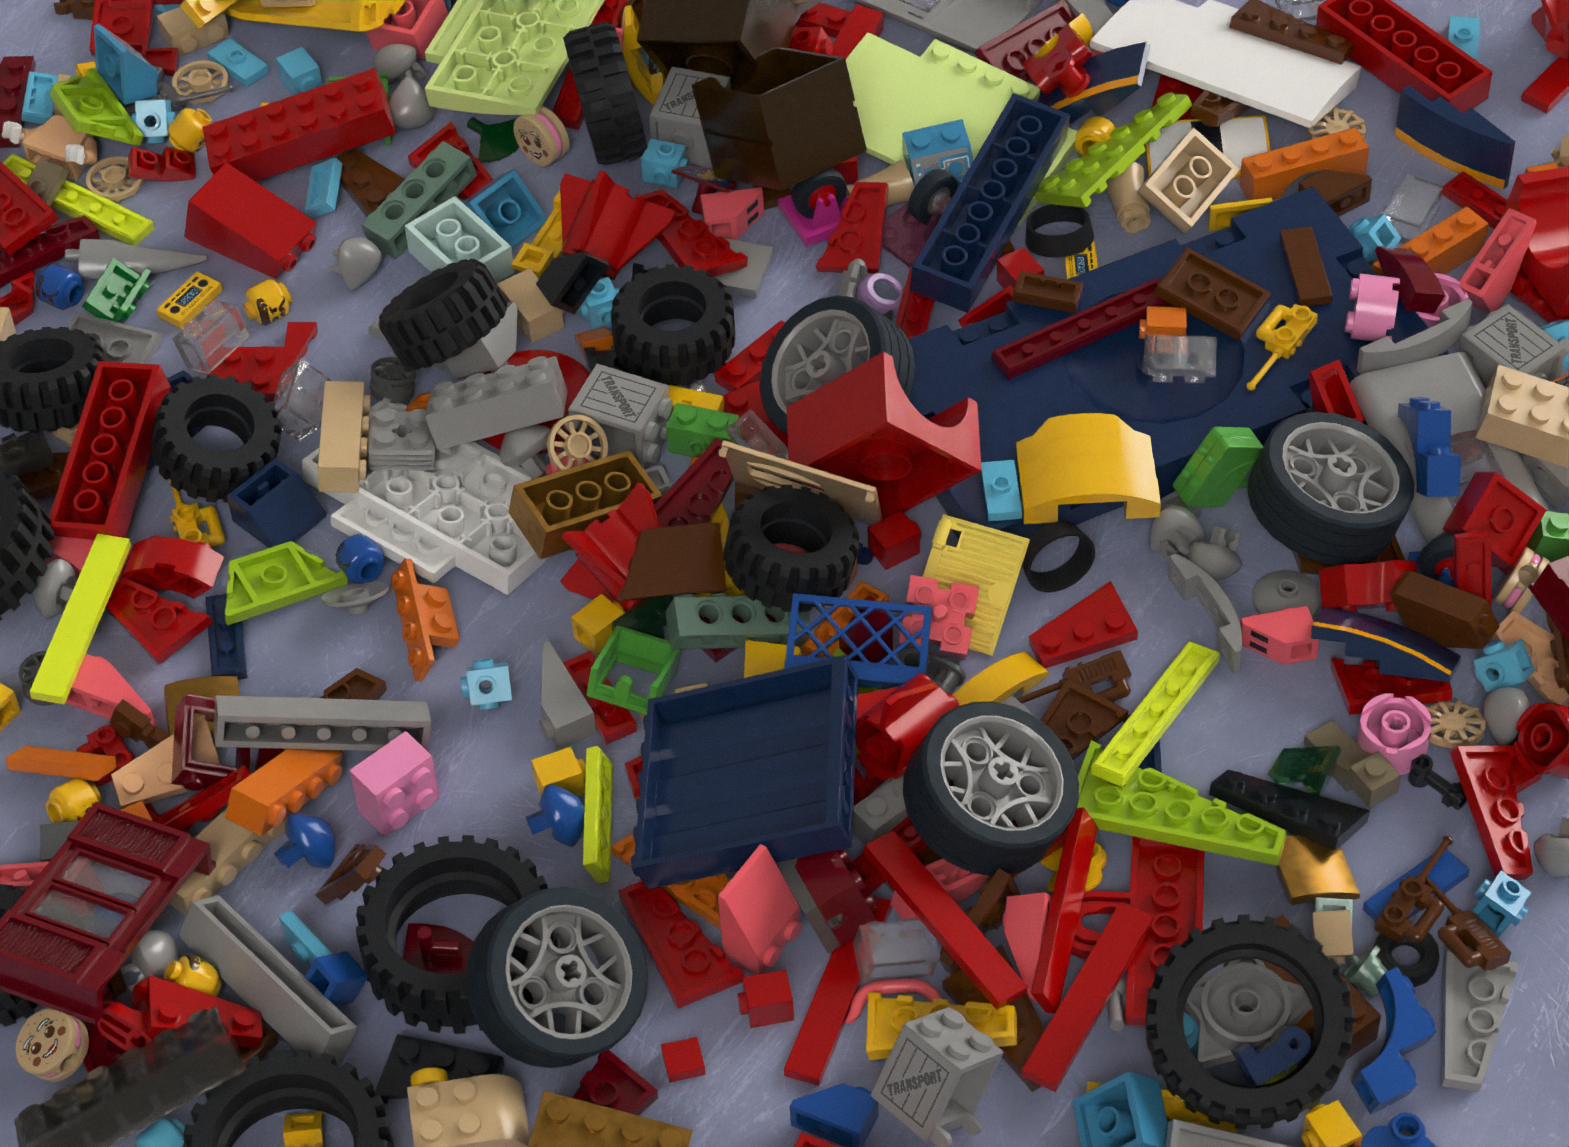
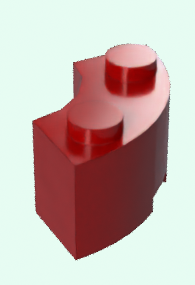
(173, 565)
(1362, 585)

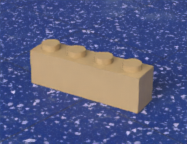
(342, 437)
(232, 850)

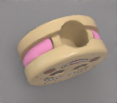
(541, 137)
(1514, 589)
(51, 1045)

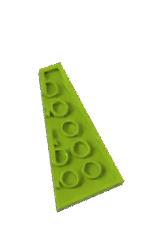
(1111, 157)
(1175, 814)

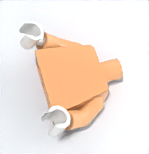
(56, 143)

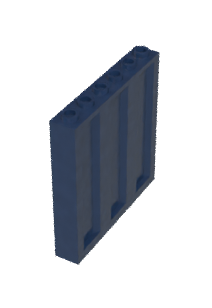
(747, 769)

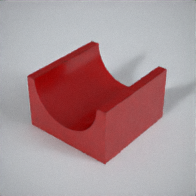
(1546, 260)
(875, 436)

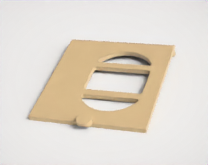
(856, 498)

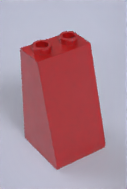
(248, 223)

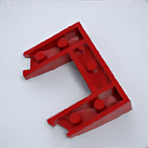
(843, 25)

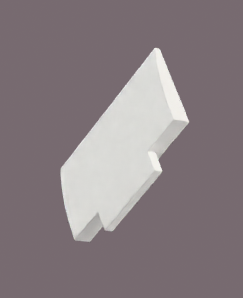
(1206, 53)
(440, 515)

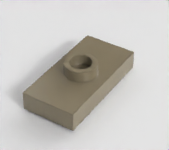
(47, 180)

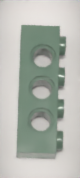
(433, 182)
(690, 632)

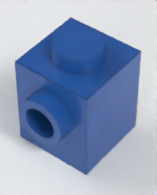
(337, 977)

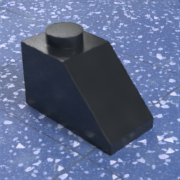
(571, 279)

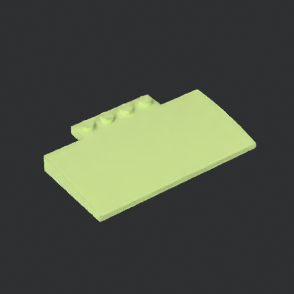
(502, 53)
(911, 92)

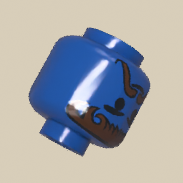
(59, 287)
(360, 559)

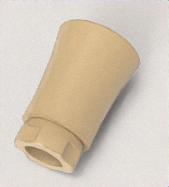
(898, 181)
(1130, 207)

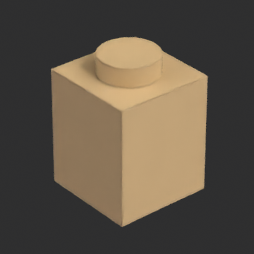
(1334, 933)

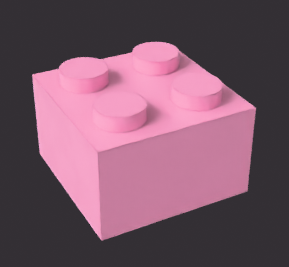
(395, 783)

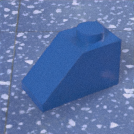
(836, 1114)

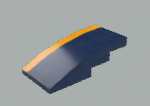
(1112, 79)
(1455, 138)
(1397, 647)

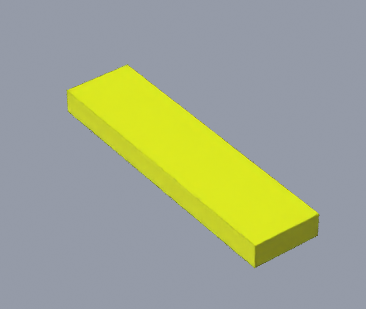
(598, 814)

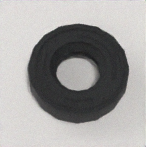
(1419, 972)

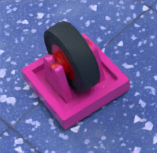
(815, 206)

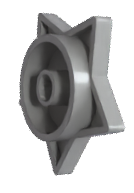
(1242, 1006)

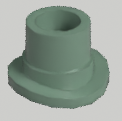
(1365, 972)

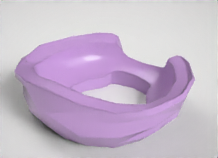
(867, 294)

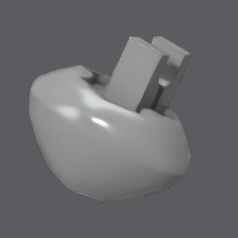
(398, 62)
(410, 105)
(357, 261)
(522, 448)
(1175, 531)
(1218, 556)
(54, 588)
(1503, 711)
(1553, 851)
(151, 956)

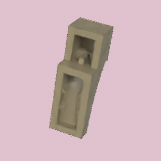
(1356, 769)

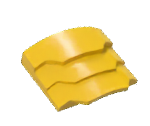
(1086, 462)

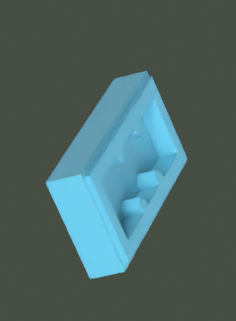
(1465, 34)
(238, 62)
(38, 105)
(323, 188)
(1001, 490)
(302, 940)

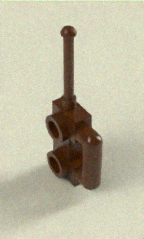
(1109, 668)
(1413, 894)
(1466, 930)

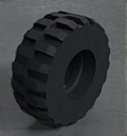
(605, 93)

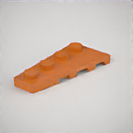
(697, 894)

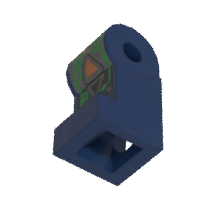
(1275, 1055)

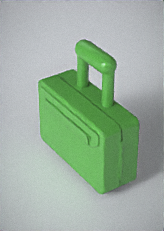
(1218, 467)

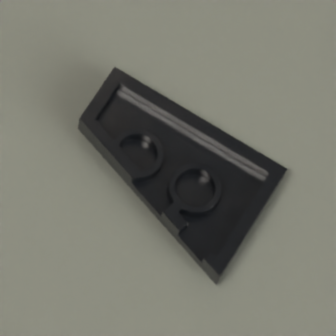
(413, 1054)

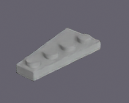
(1471, 1019)

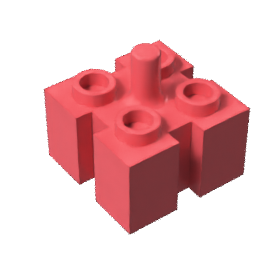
(947, 614)

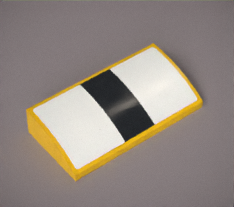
(1234, 138)

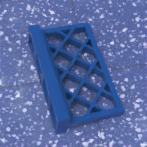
(869, 674)

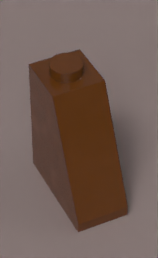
(1443, 612)

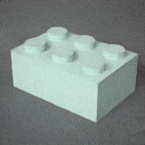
(456, 234)

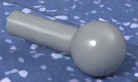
(1114, 1006)

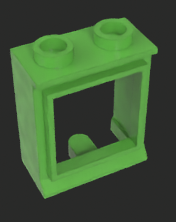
(636, 651)

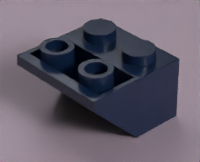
(275, 505)

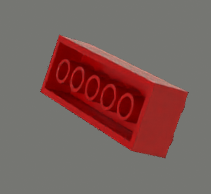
(1406, 51)
(302, 127)
(109, 451)

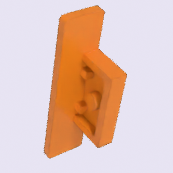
(425, 618)

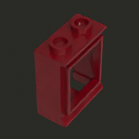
(190, 773)

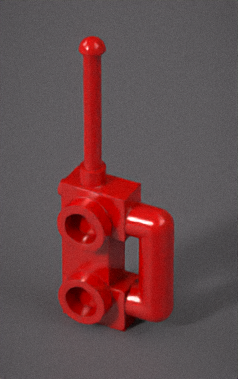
(110, 743)

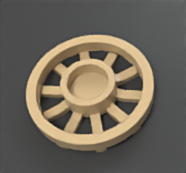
(200, 79)
(1338, 125)
(113, 179)
(577, 444)
(1454, 725)

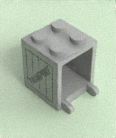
(677, 117)
(1515, 343)
(628, 410)
(937, 1075)

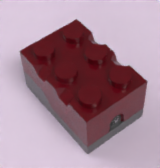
(829, 895)

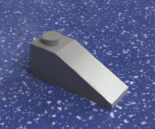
(563, 707)

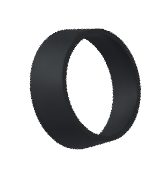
(1058, 245)
(1069, 572)

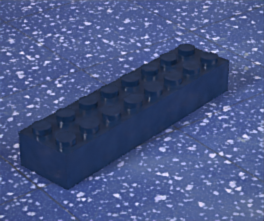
(989, 203)

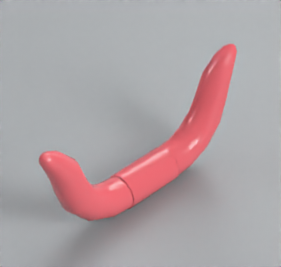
(890, 986)

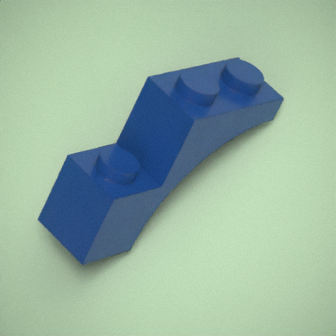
(1430, 434)
(1407, 1029)

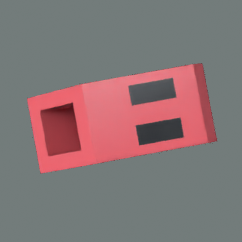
(732, 212)
(1281, 635)

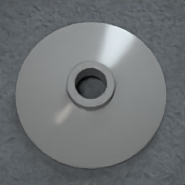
(1271, 593)
(355, 596)

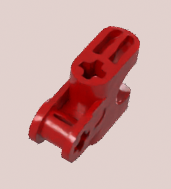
(1062, 65)
(125, 1025)

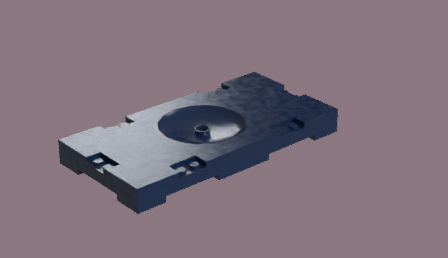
(1109, 371)

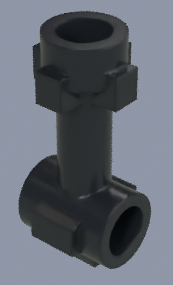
(1422, 775)

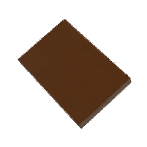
(1212, 293)

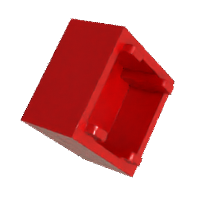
(1500, 508)

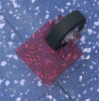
(913, 223)

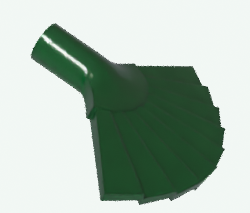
(495, 139)

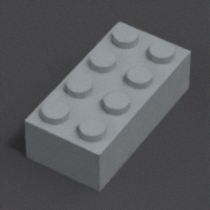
(496, 402)

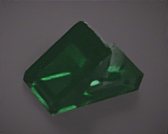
(646, 617)
(1307, 765)

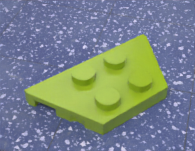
(94, 108)
(275, 580)

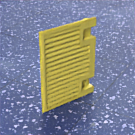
(984, 560)

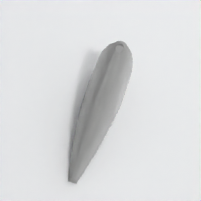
(96, 255)

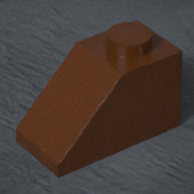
(1340, 189)

